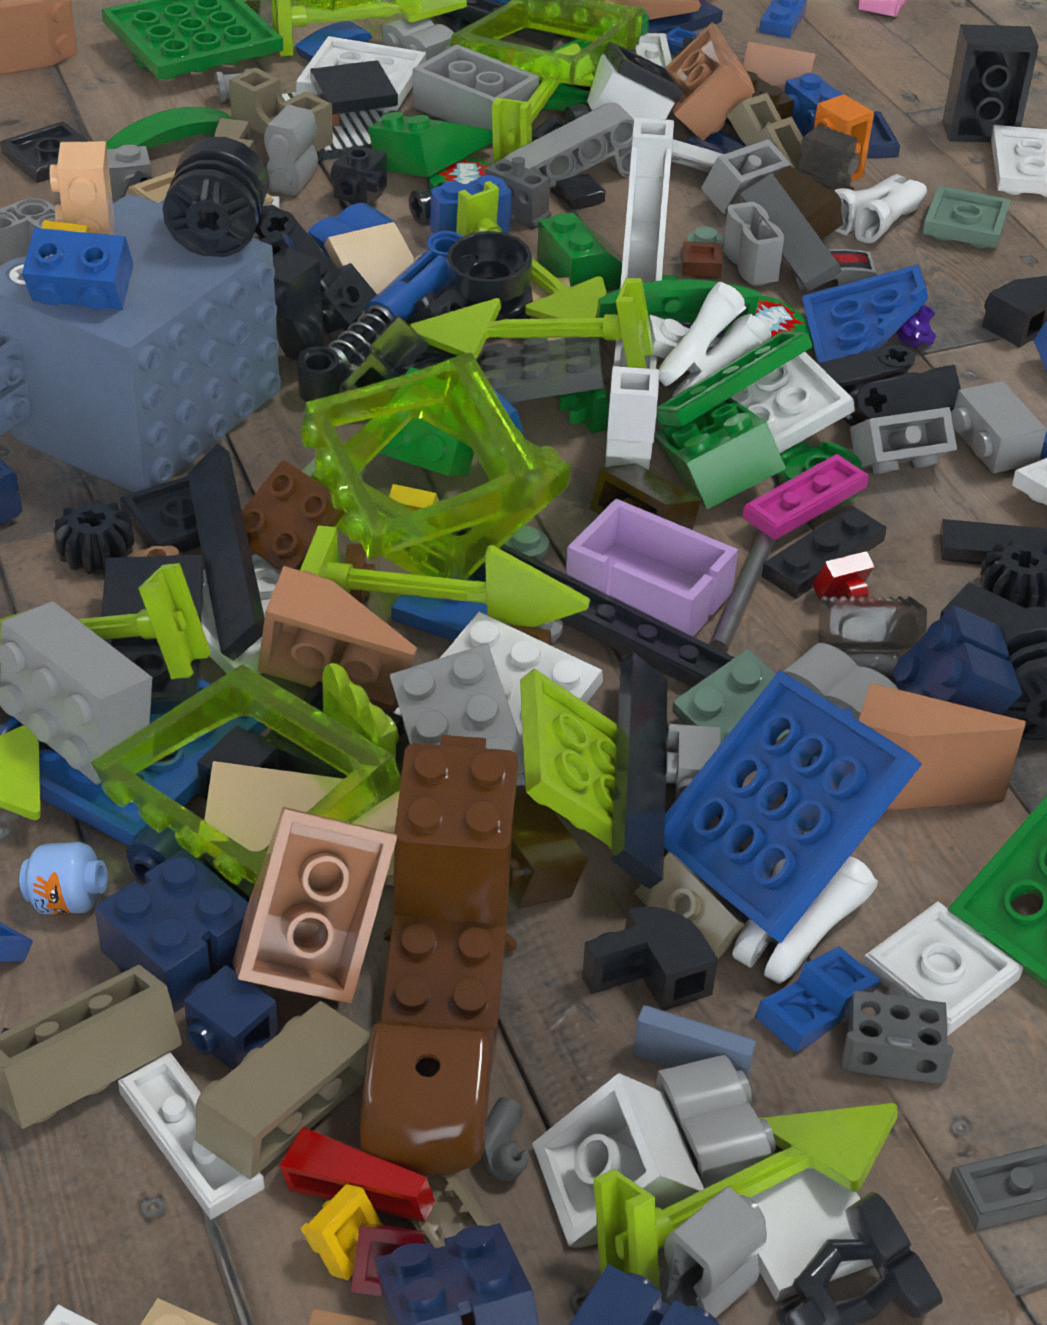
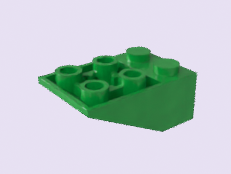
(721, 452)

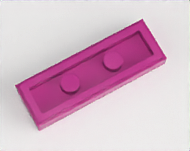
(805, 496)

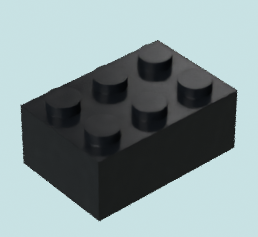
(989, 80)

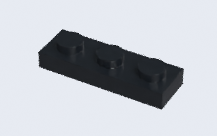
(801, 562)

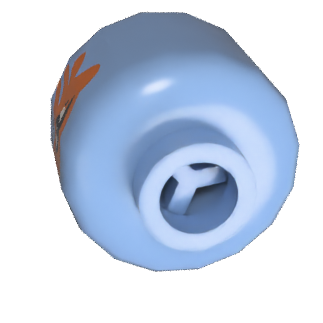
(63, 878)

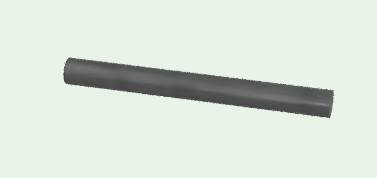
(742, 592)

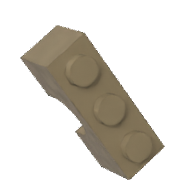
(258, 99)

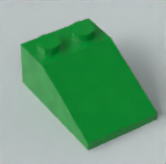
(424, 145)

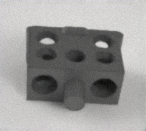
(528, 199)
(895, 1043)

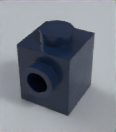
(229, 1017)

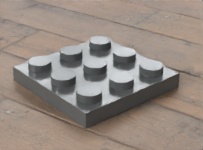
(543, 367)

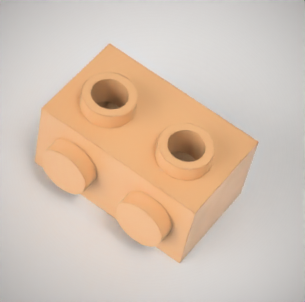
(83, 186)

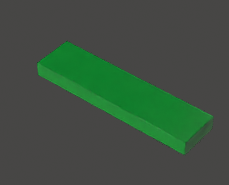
(732, 378)

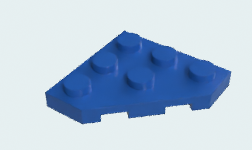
(863, 312)

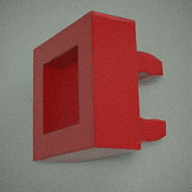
(844, 577)

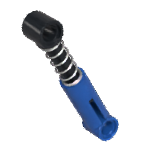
(322, 366)

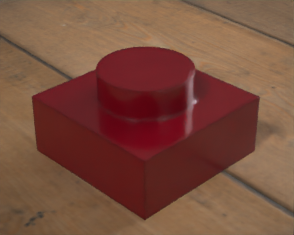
(373, 1243)

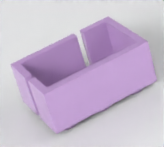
(654, 565)

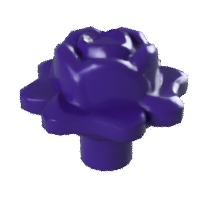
(917, 328)

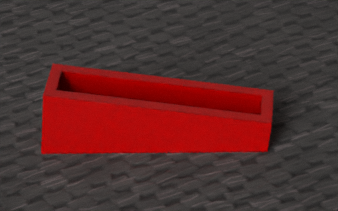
(324, 1166)

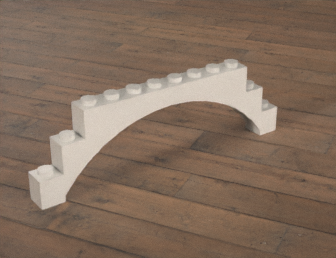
(636, 389)

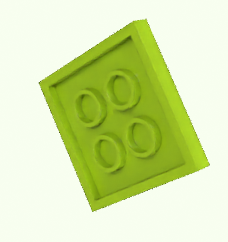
(568, 755)

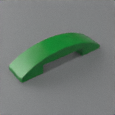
(168, 127)
(678, 299)

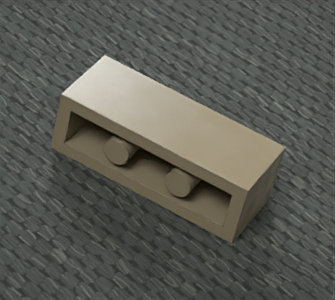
(85, 1045)
(281, 1089)

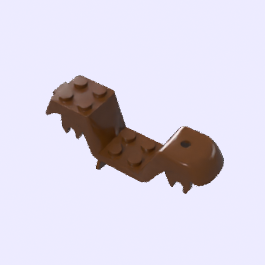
(442, 957)

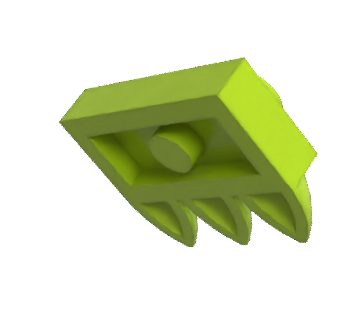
(352, 708)

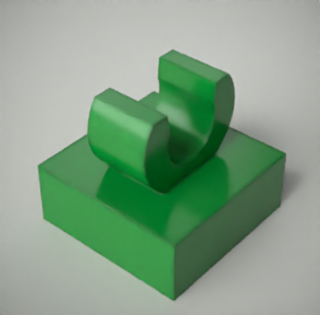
(587, 407)

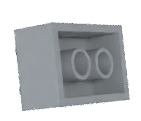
(464, 83)
(70, 686)
(458, 698)

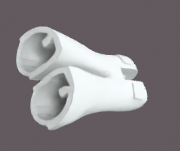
(876, 208)
(718, 310)
(840, 897)

